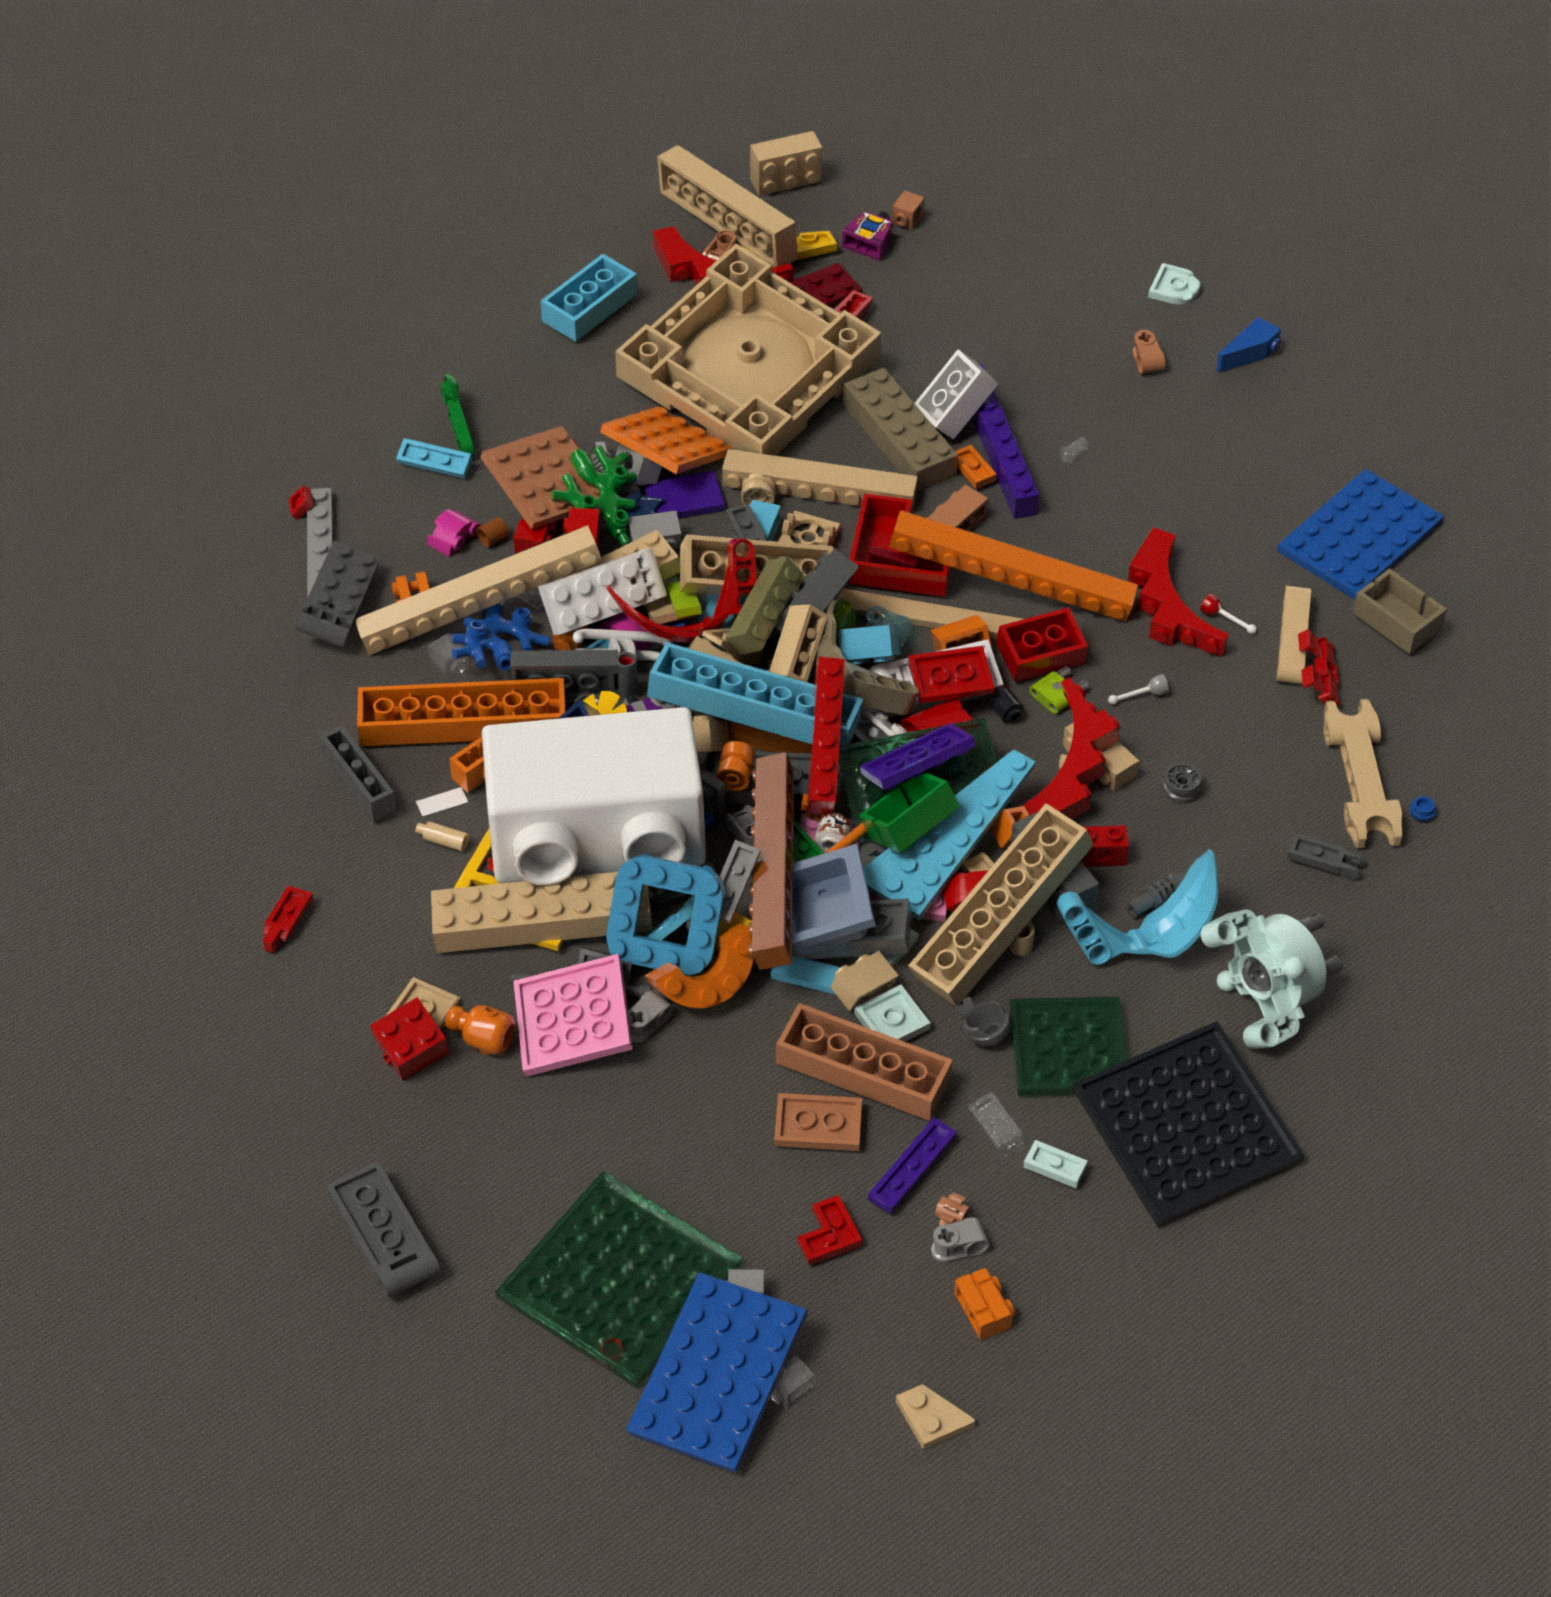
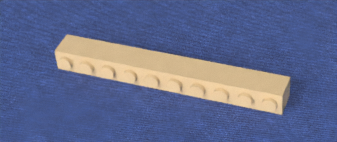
(478, 590)

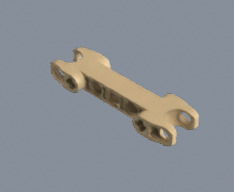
(1369, 806)

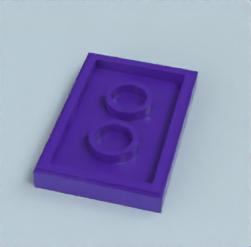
(688, 494)

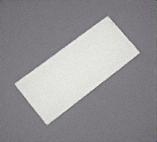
(441, 801)

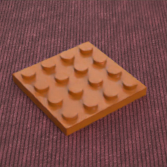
(666, 439)

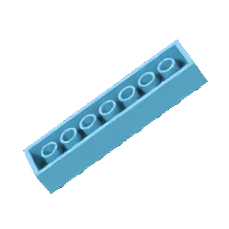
(743, 694)

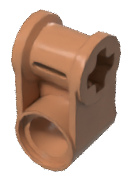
(720, 245)
(1148, 353)

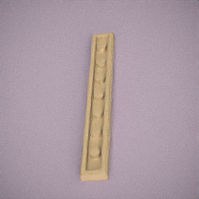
(922, 613)

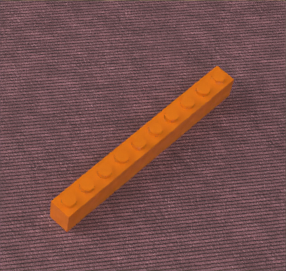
(1013, 566)

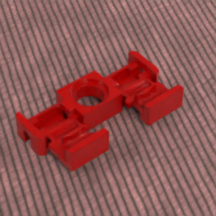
(1325, 673)

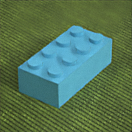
(589, 297)

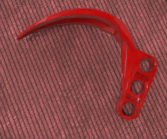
(727, 603)

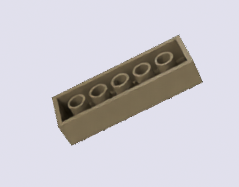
(899, 428)

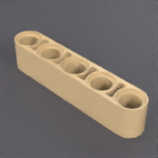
(1294, 620)

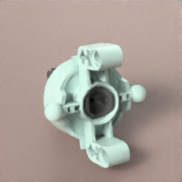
(1274, 964)

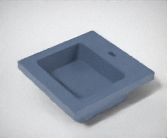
(830, 901)

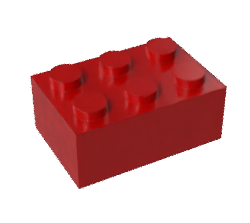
(1041, 644)

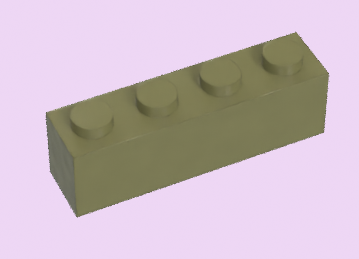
(764, 605)

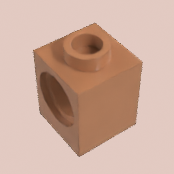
(908, 210)

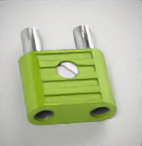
(1049, 690)

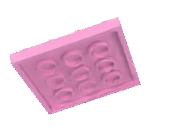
(572, 1015)

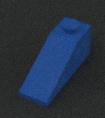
(1250, 345)

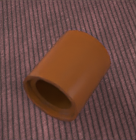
(492, 532)

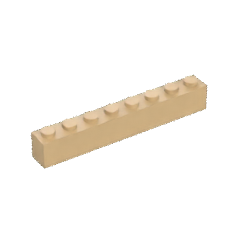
(817, 479)

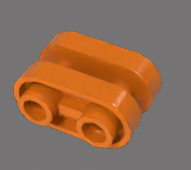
(402, 588)

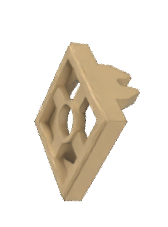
(797, 518)

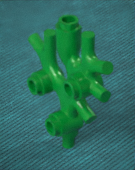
(607, 483)

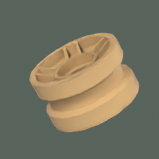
(758, 488)

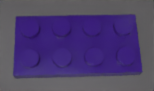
(917, 756)

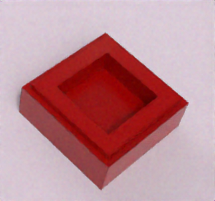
(300, 502)

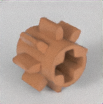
(952, 1209)

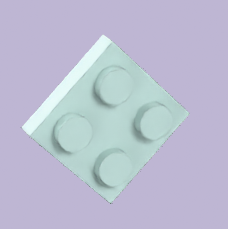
(893, 1015)

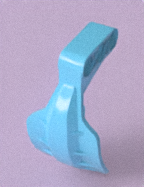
(1163, 932)

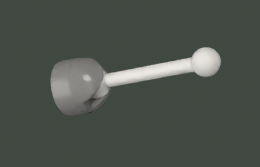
(1157, 686)

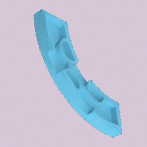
(673, 921)

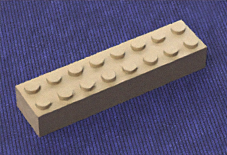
(727, 206)
(1001, 905)
(526, 912)

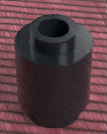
(1006, 704)

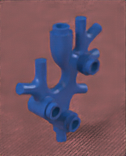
(483, 635)

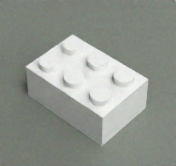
(956, 394)

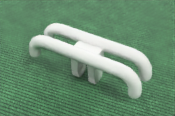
(622, 641)

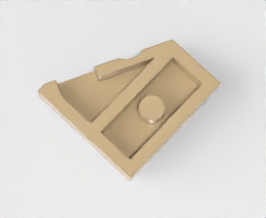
(932, 1416)

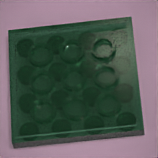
(1064, 1041)

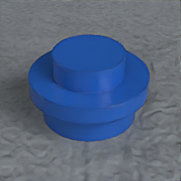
(1423, 808)

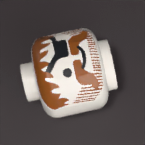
(831, 830)

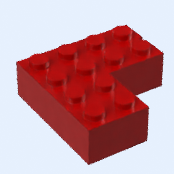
(876, 528)

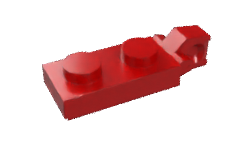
(285, 917)

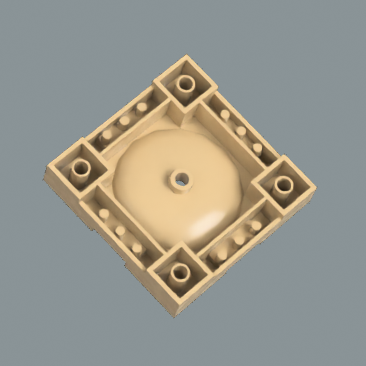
(748, 355)

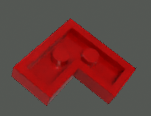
(835, 1235)

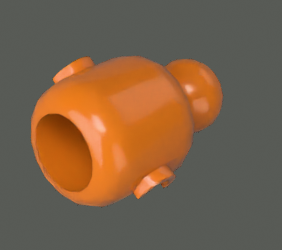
(482, 1028)

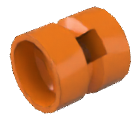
(736, 765)

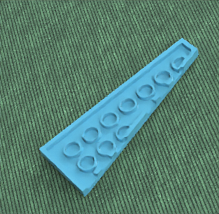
(935, 857)

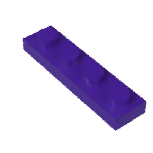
(912, 1166)

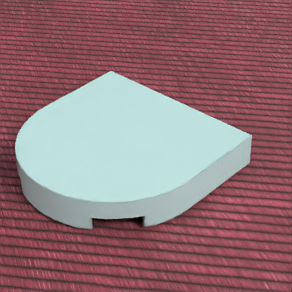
(1174, 285)

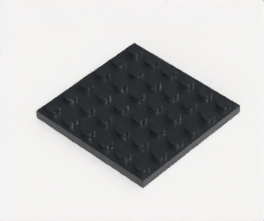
(1187, 1123)

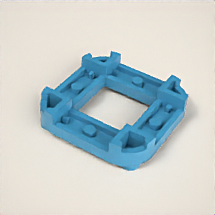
(674, 876)

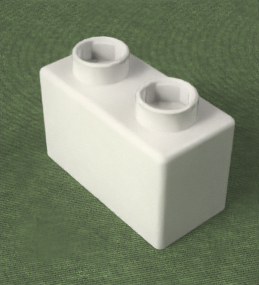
(592, 794)

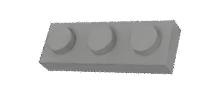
(736, 876)

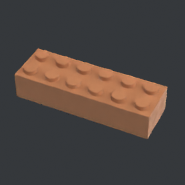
(864, 1061)

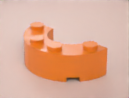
(715, 983)

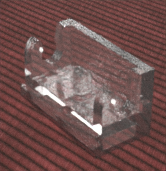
(997, 1123)

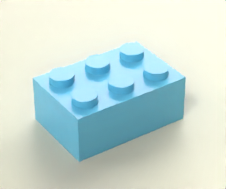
(870, 642)

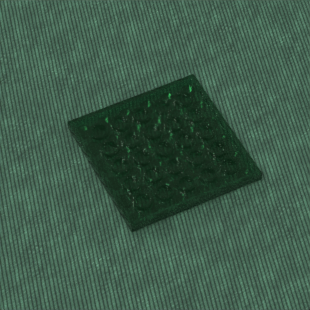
(612, 1274)

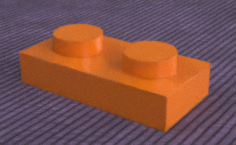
(975, 467)

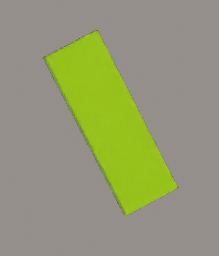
(683, 603)

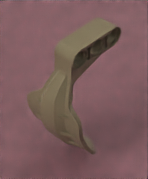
(876, 690)

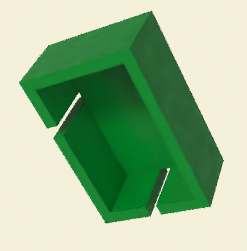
(898, 825)

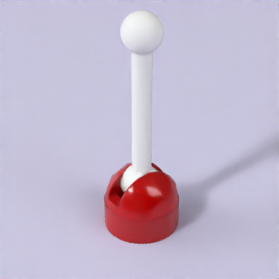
(1212, 606)

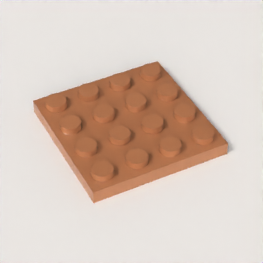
(532, 469)

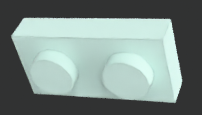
(1055, 1164)

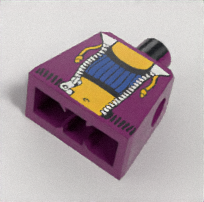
(868, 235)

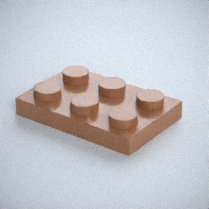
(818, 1122)

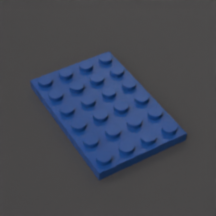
(1360, 533)
(717, 1372)

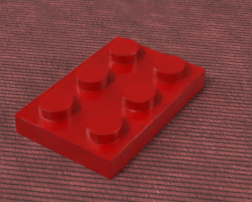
(951, 674)

